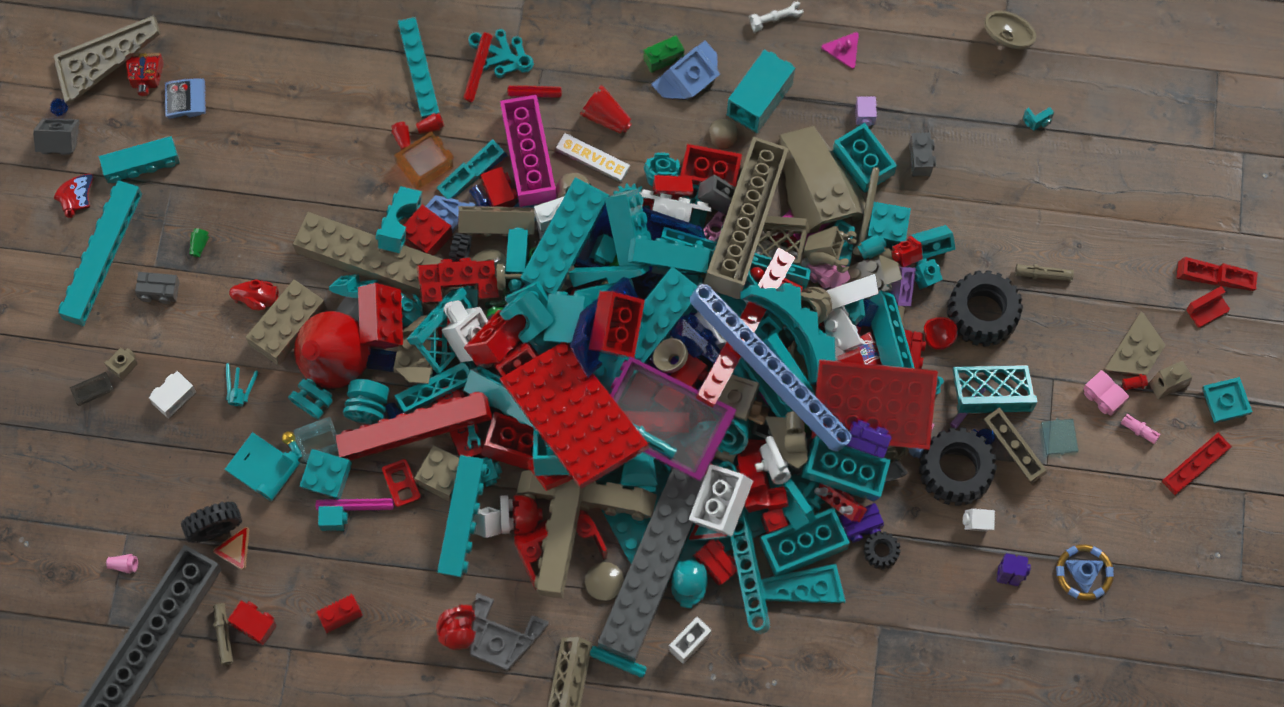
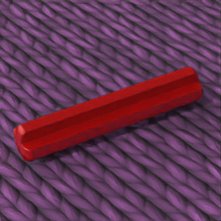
(540, 91)

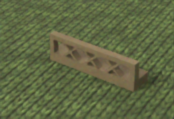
(575, 674)

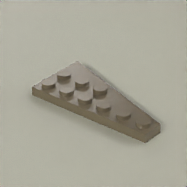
(92, 61)

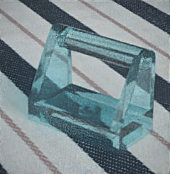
(313, 430)

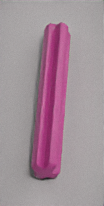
(358, 504)

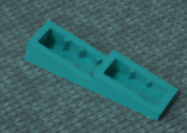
(471, 171)
(614, 274)

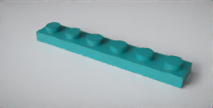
(418, 67)

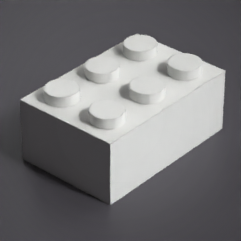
(720, 500)

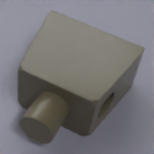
(1174, 378)

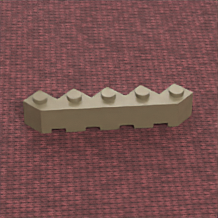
(611, 497)

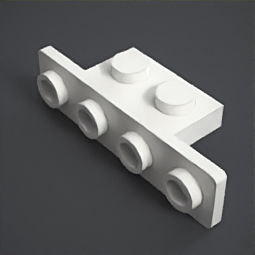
(677, 209)

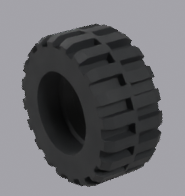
(991, 286)
(966, 444)

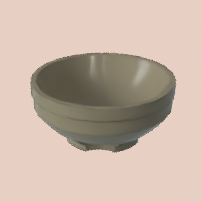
(666, 351)

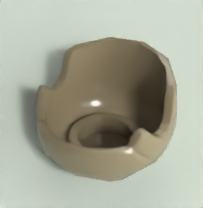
(723, 133)

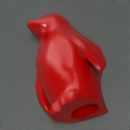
(255, 294)

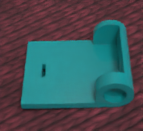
(262, 466)

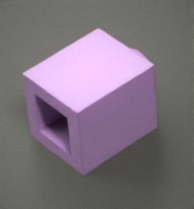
(866, 111)

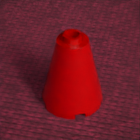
(606, 112)

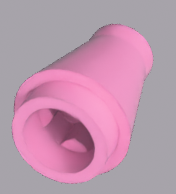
(124, 563)

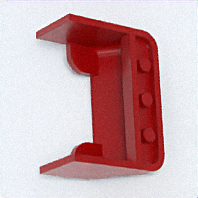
(529, 544)

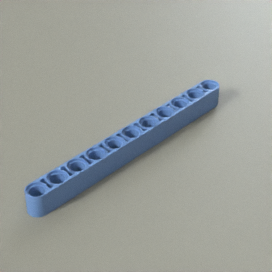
(779, 369)

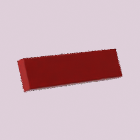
(1196, 464)

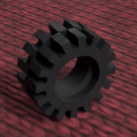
(460, 247)
(881, 538)

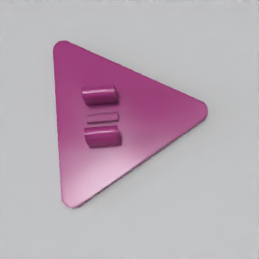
(843, 49)

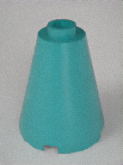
(735, 437)

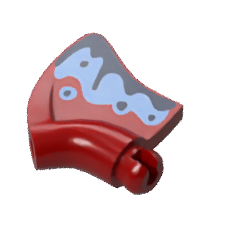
(74, 194)

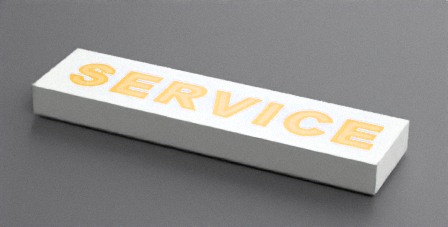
(592, 157)

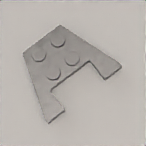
(498, 643)

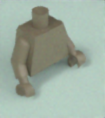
(826, 248)

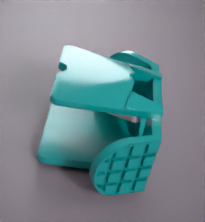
(641, 473)

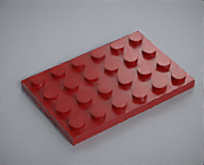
(881, 396)

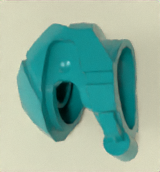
(689, 579)

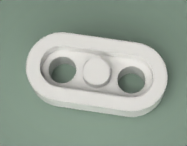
(506, 522)

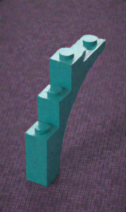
(802, 323)

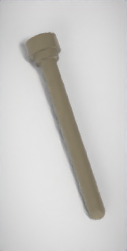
(868, 210)

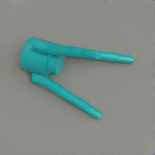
(236, 396)

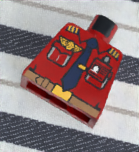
(144, 71)

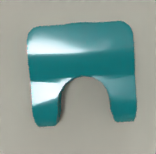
(534, 312)

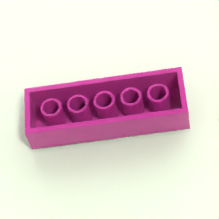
(528, 150)

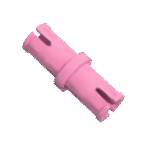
(1140, 429)

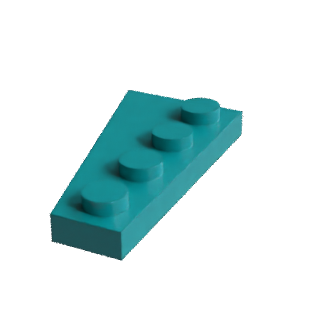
(810, 585)

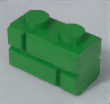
(663, 54)

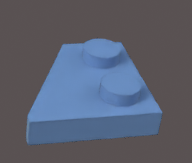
(447, 209)

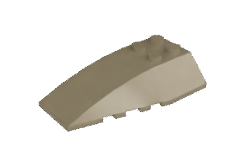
(817, 181)

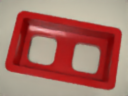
(409, 482)

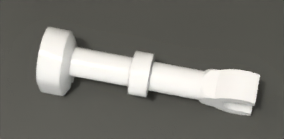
(756, 21)

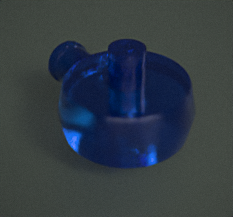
(987, 434)

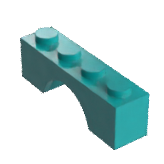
(392, 233)

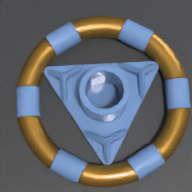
(1084, 572)

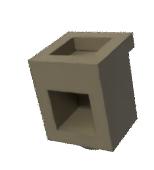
(118, 368)

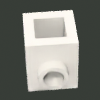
(979, 519)

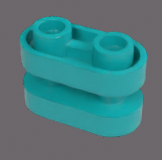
(309, 388)

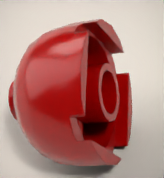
(525, 514)

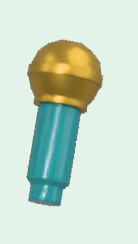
(289, 439)

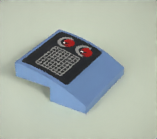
(185, 98)

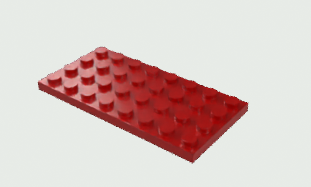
(574, 414)

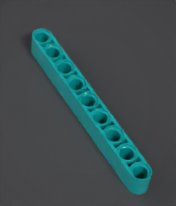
(752, 573)

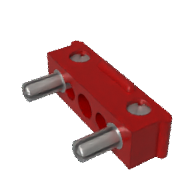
(842, 502)

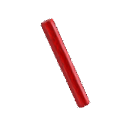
(478, 66)

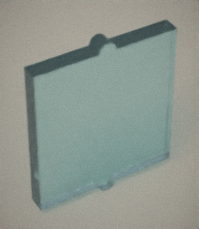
(1059, 436)

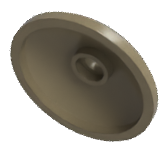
(1009, 30)

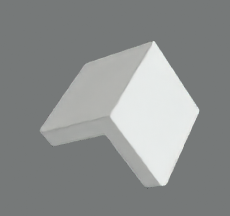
(488, 522)

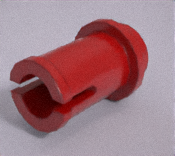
(1135, 382)

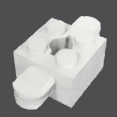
(463, 324)

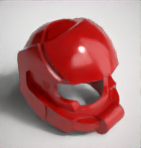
(456, 633)

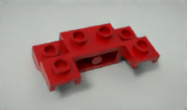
(457, 274)
(760, 493)

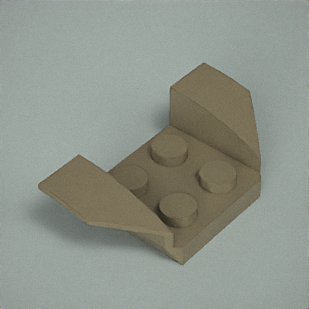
(885, 270)
(409, 359)

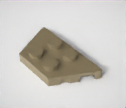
(1137, 350)

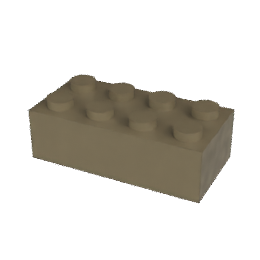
(278, 328)

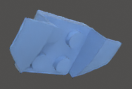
(689, 74)

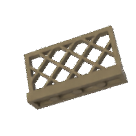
(785, 225)

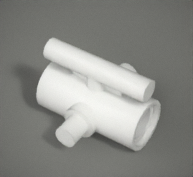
(773, 462)

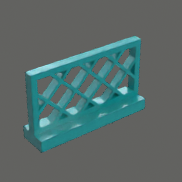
(429, 326)
(990, 403)

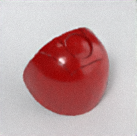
(940, 332)

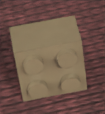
(438, 473)

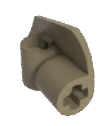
(790, 438)

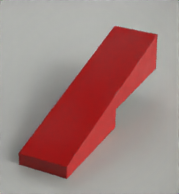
(1222, 275)

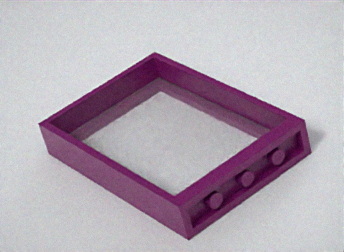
(673, 415)

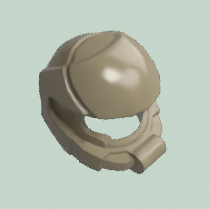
(819, 300)

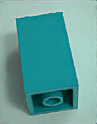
(760, 91)

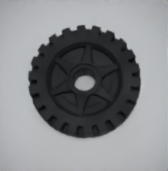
(211, 522)

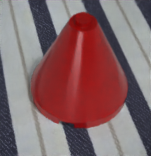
(331, 350)

